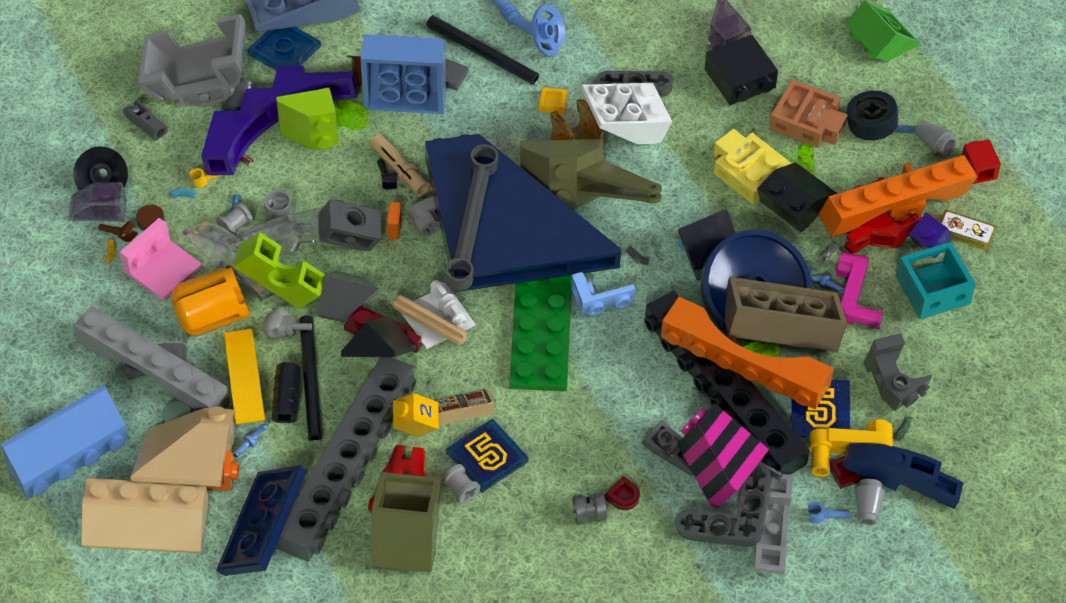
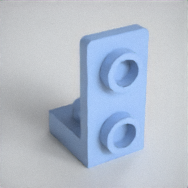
(596, 304)

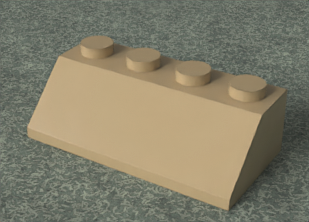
(144, 516)

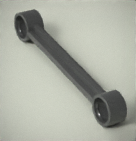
(471, 217)

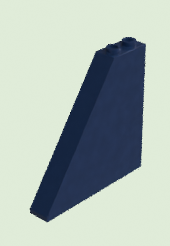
(522, 225)

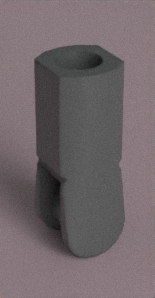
(146, 121)

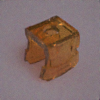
(585, 130)

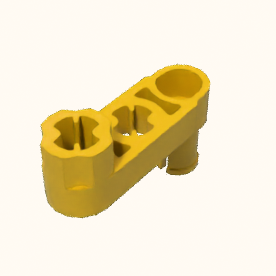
(836, 441)

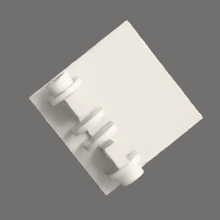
(444, 304)

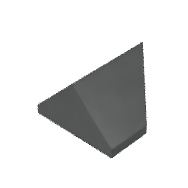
(343, 295)

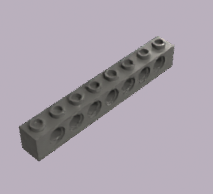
(386, 375)

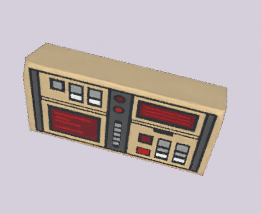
(465, 406)

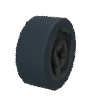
(872, 115)

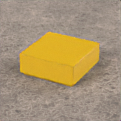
(553, 100)

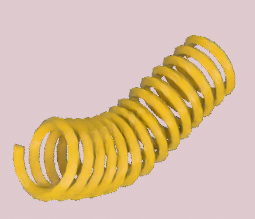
(110, 255)

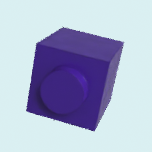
(930, 233)

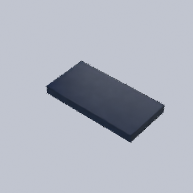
(261, 521)

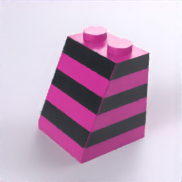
(719, 453)

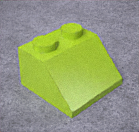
(308, 118)

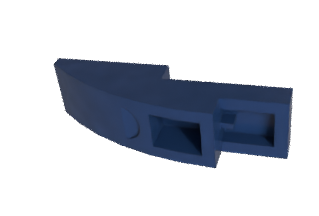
(904, 467)

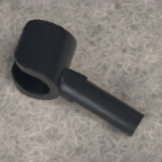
(389, 180)

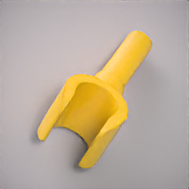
(202, 181)

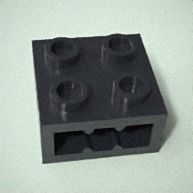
(741, 70)

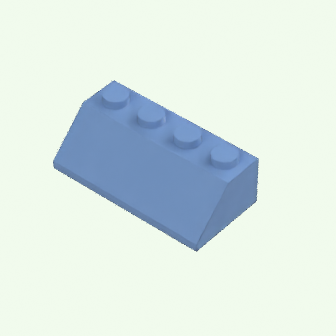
(64, 442)

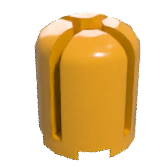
(209, 302)

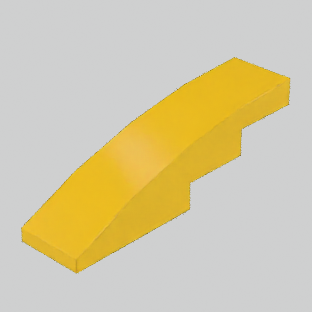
(244, 376)

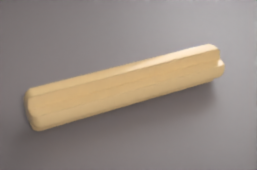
(430, 320)

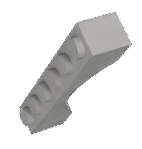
(118, 342)

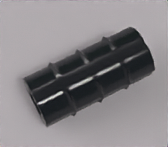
(286, 392)

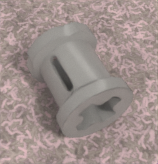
(236, 218)
(461, 483)

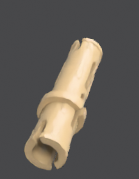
(406, 171)

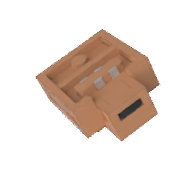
(808, 115)

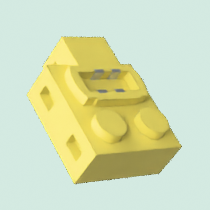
(745, 162)

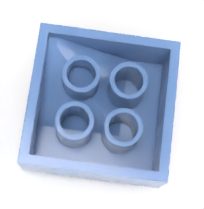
(403, 74)

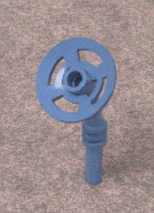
(541, 28)

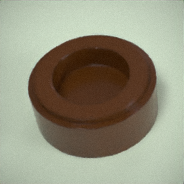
(148, 215)

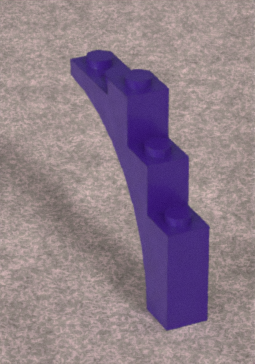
(236, 130)

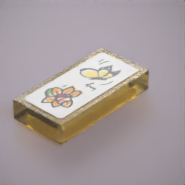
(969, 230)

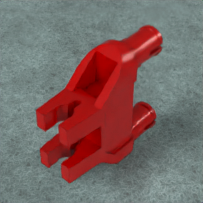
(880, 231)

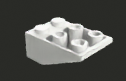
(629, 111)

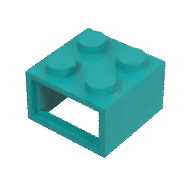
(938, 285)

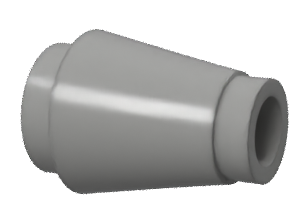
(936, 138)
(869, 500)

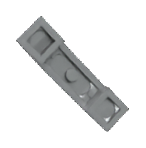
(771, 550)

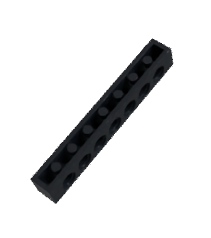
(756, 410)

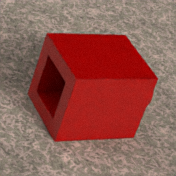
(982, 160)

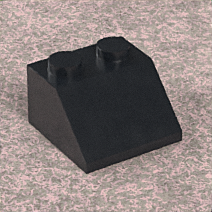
(794, 195)

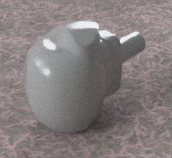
(281, 324)

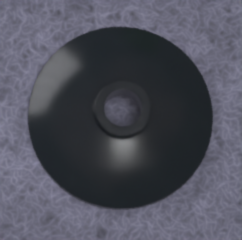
(94, 160)

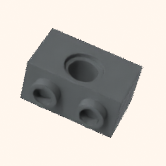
(349, 225)

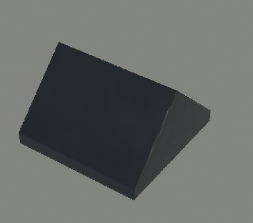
(379, 339)

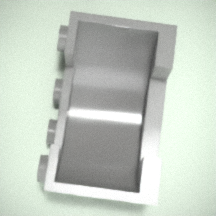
(197, 72)

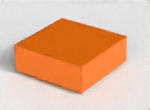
(394, 220)

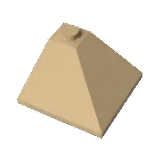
(187, 449)

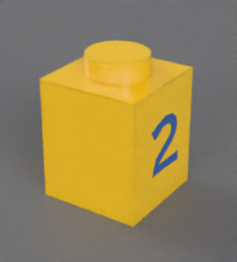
(415, 415)

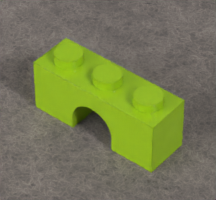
(293, 283)

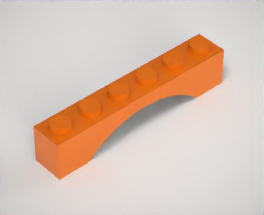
(857, 206)
(796, 378)

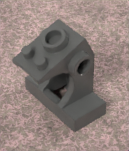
(882, 363)

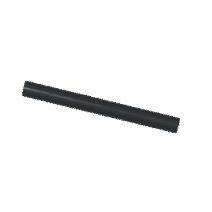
(483, 49)
(310, 377)

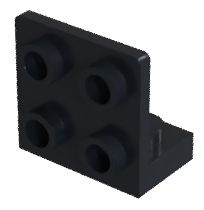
(703, 236)

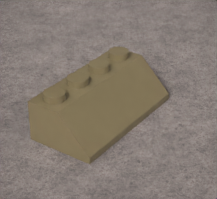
(784, 314)

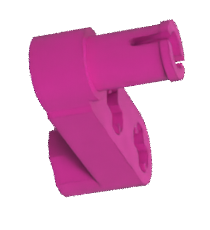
(855, 268)

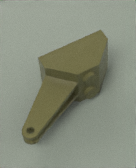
(579, 174)

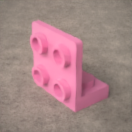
(157, 261)

